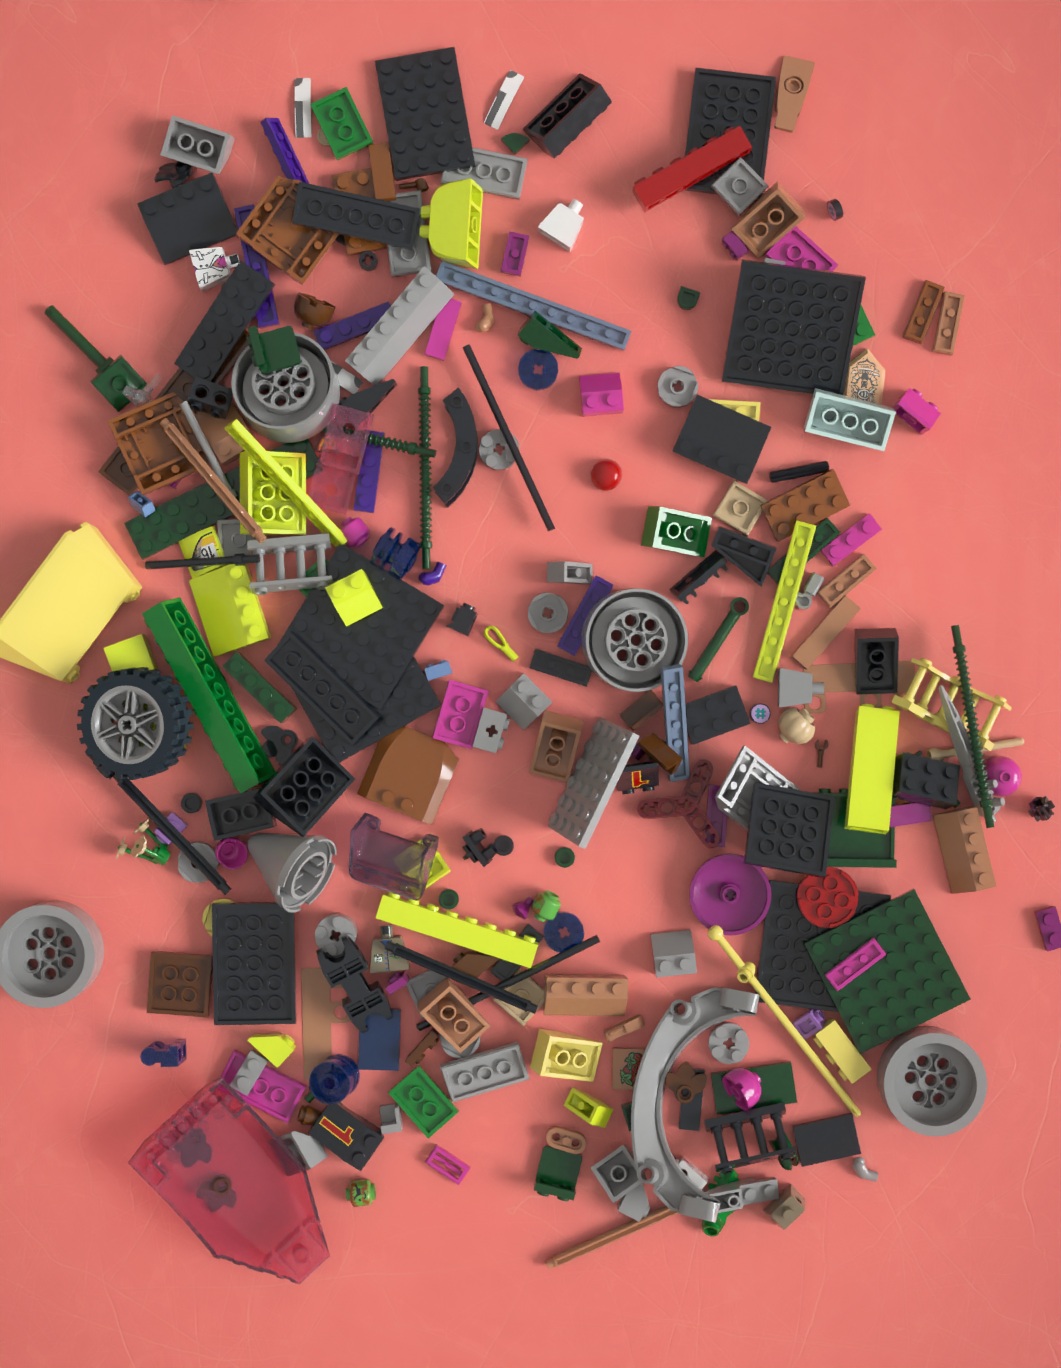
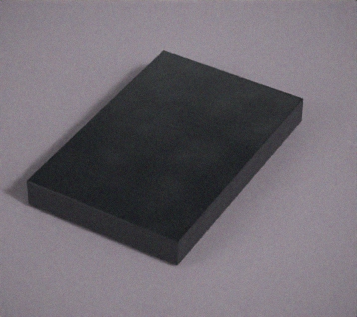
(826, 1139)

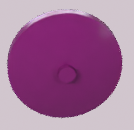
(730, 894)

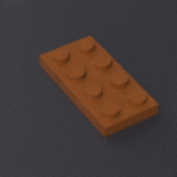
(359, 183)
(805, 503)

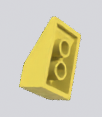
(565, 1056)

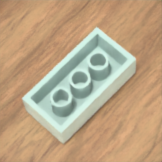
(849, 419)

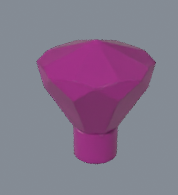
(522, 908)

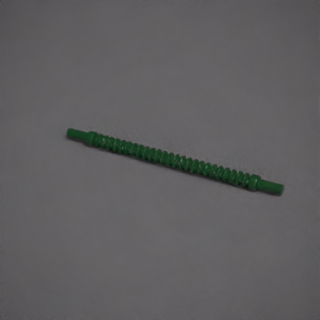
(425, 391)
(411, 447)
(985, 802)

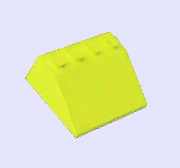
(266, 501)
(229, 609)

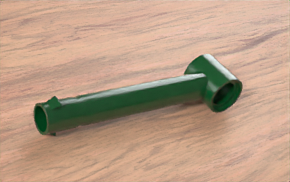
(78, 339)
(717, 640)

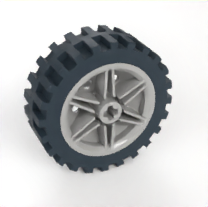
(135, 723)

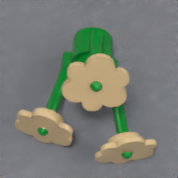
(156, 855)

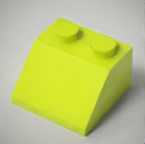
(354, 597)

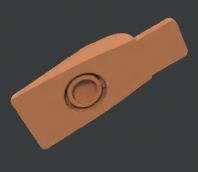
(791, 91)

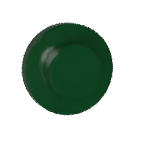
(448, 899)

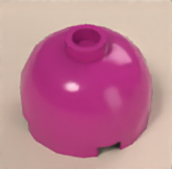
(1005, 772)
(744, 1087)

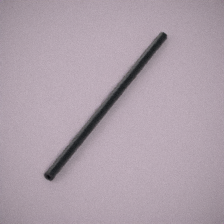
(508, 437)
(528, 972)

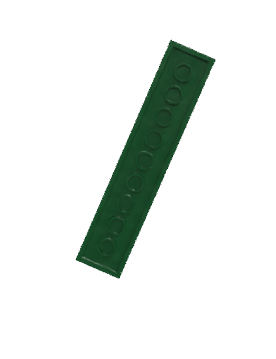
(196, 509)

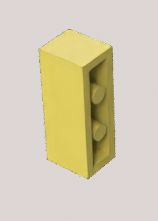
(841, 1051)

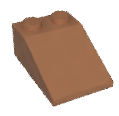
(768, 219)
(220, 440)
(556, 746)
(452, 1015)

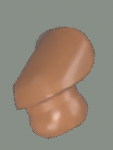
(487, 320)

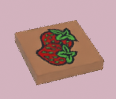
(625, 1067)

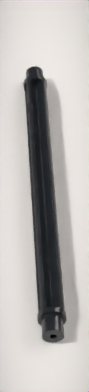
(173, 834)
(461, 977)

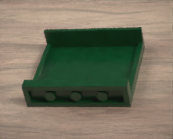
(855, 847)

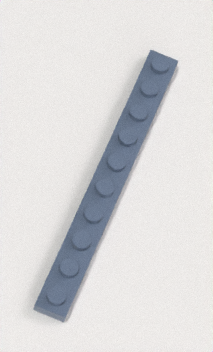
(528, 303)

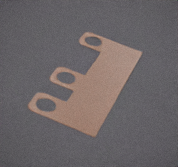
(842, 679)
(317, 1018)

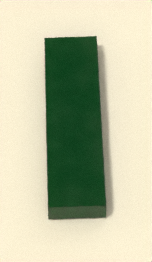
(824, 533)

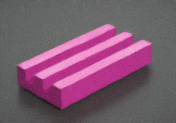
(451, 1157)

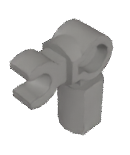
(810, 589)

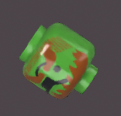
(546, 905)
(361, 1192)

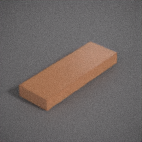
(948, 323)
(846, 580)

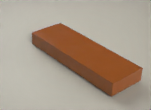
(382, 172)
(923, 312)

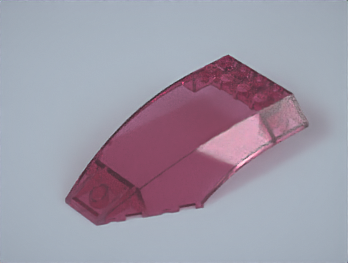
(270, 1209)

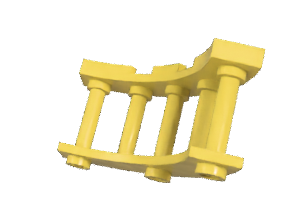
(939, 720)

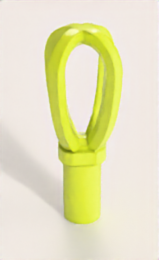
(505, 647)

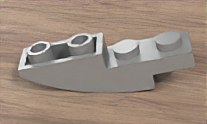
(745, 1192)

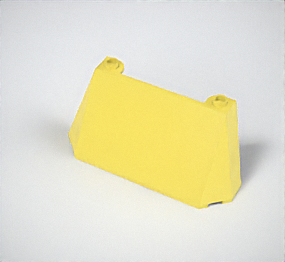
(66, 605)

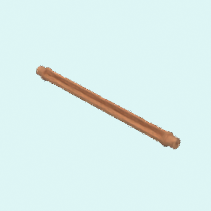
(213, 480)
(609, 1237)

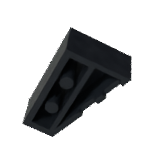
(745, 552)

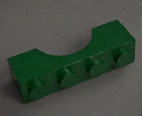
(259, 687)

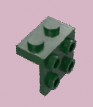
(273, 349)
(557, 1173)

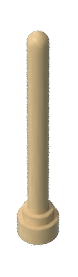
(938, 754)

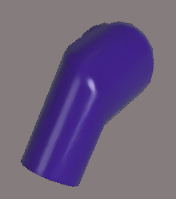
(434, 576)

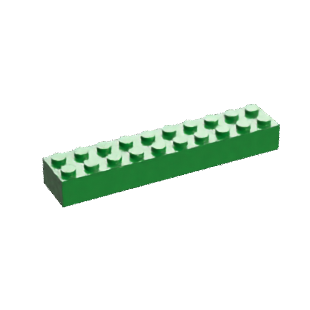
(209, 694)

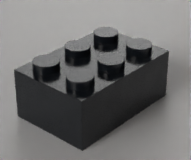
(715, 715)
(925, 781)
(237, 815)

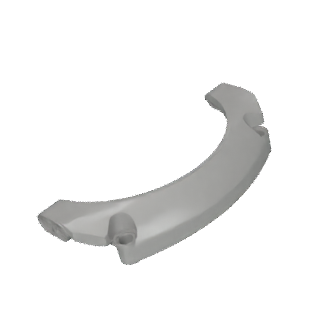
(647, 1128)

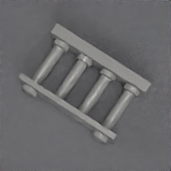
(294, 544)

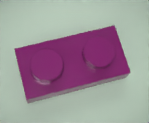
(515, 254)
(1049, 927)
(397, 981)

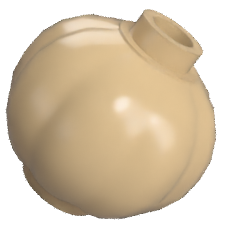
(796, 726)

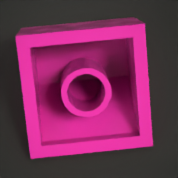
(601, 394)
(916, 411)

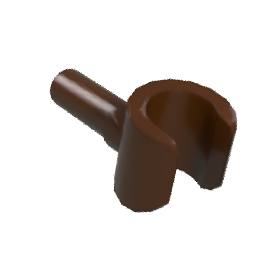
(420, 183)
(820, 752)

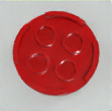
(828, 900)

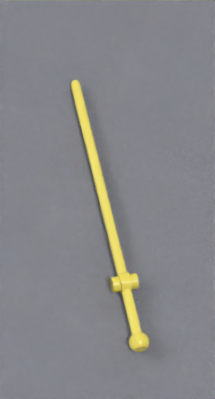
(746, 974)

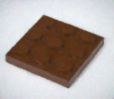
(179, 984)

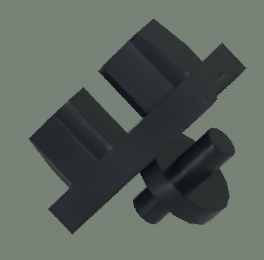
(476, 850)

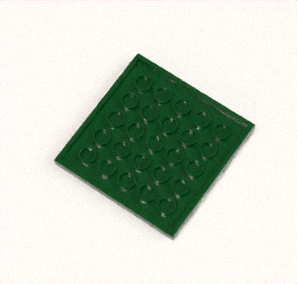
(901, 988)

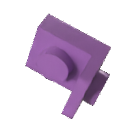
(177, 822)
(809, 1023)

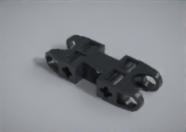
(361, 997)

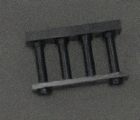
(736, 1121)

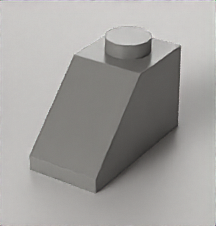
(569, 572)
(634, 1203)

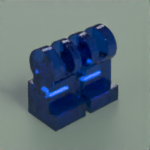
(168, 1055)

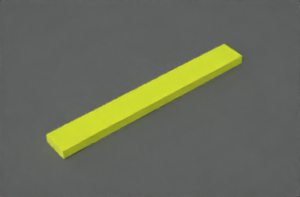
(285, 482)
(784, 601)

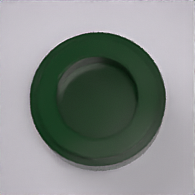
(564, 857)

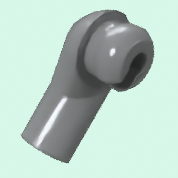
(861, 1170)

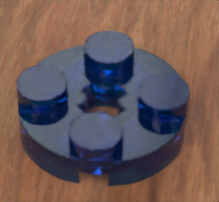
(526, 369)
(562, 920)

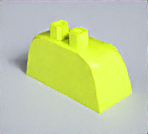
(455, 222)

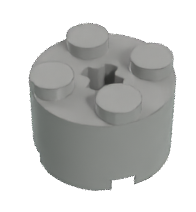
(338, 923)

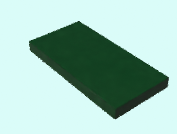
(776, 1087)

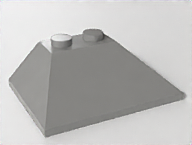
(737, 788)

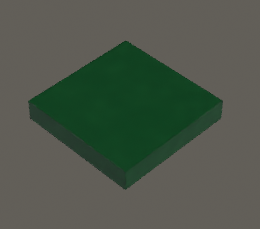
(114, 379)

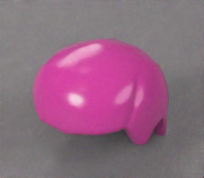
(231, 853)

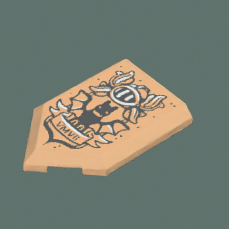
(865, 378)

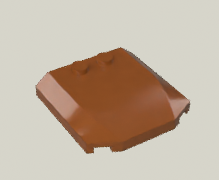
(274, 237)
(148, 449)
(409, 774)

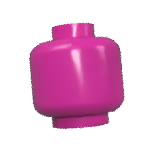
(355, 531)

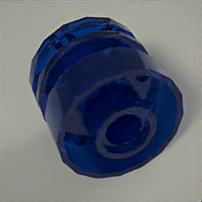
(396, 554)
(334, 1079)

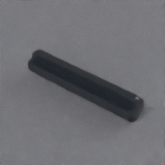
(799, 471)

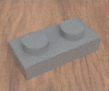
(249, 1072)

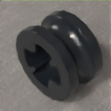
(373, 263)

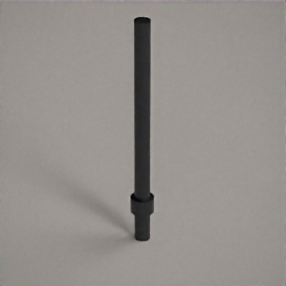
(238, 559)

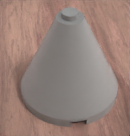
(293, 866)

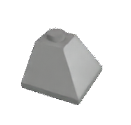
(304, 1148)

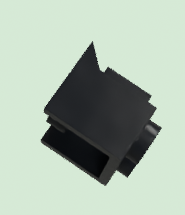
(463, 619)

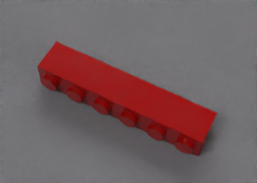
(692, 168)

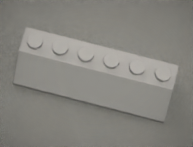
(400, 326)

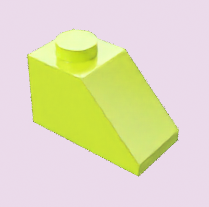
(273, 1046)
(588, 1108)

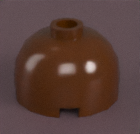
(312, 311)

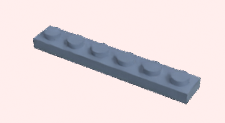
(675, 717)

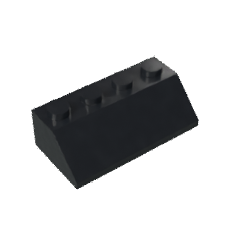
(568, 115)

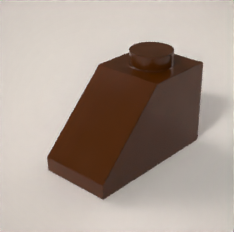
(473, 962)

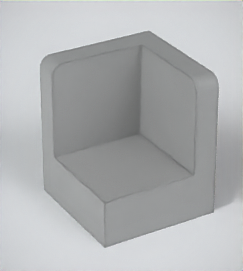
(391, 1118)

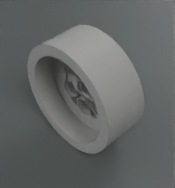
(298, 417)
(610, 615)
(35, 985)
(959, 1101)

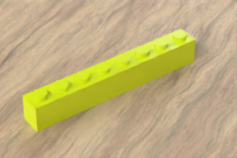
(457, 930)

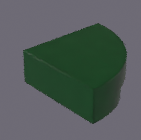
(515, 142)

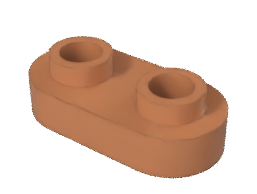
(565, 1141)

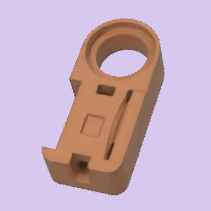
(624, 1027)

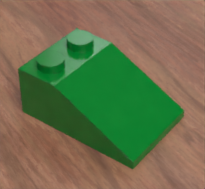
(676, 531)

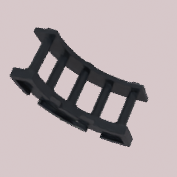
(465, 453)

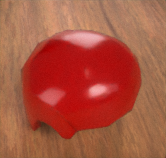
(606, 474)

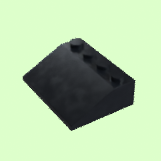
(188, 218)
(722, 439)
(304, 787)

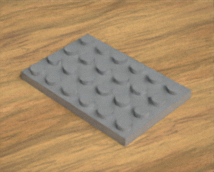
(592, 782)

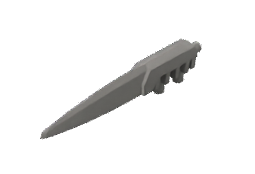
(961, 744)

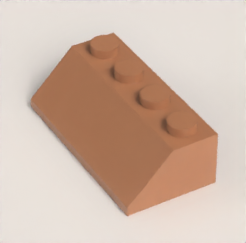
(964, 850)
(585, 995)

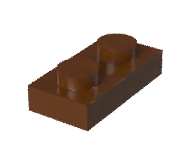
(417, 1053)

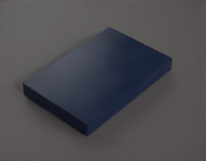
(381, 1044)

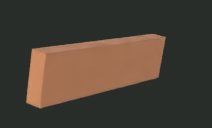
(826, 632)

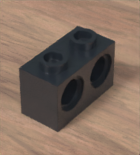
(212, 393)

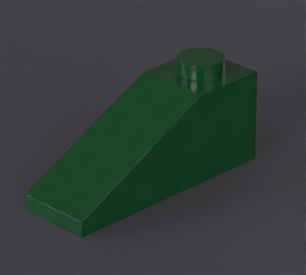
(545, 336)

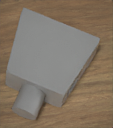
(796, 687)

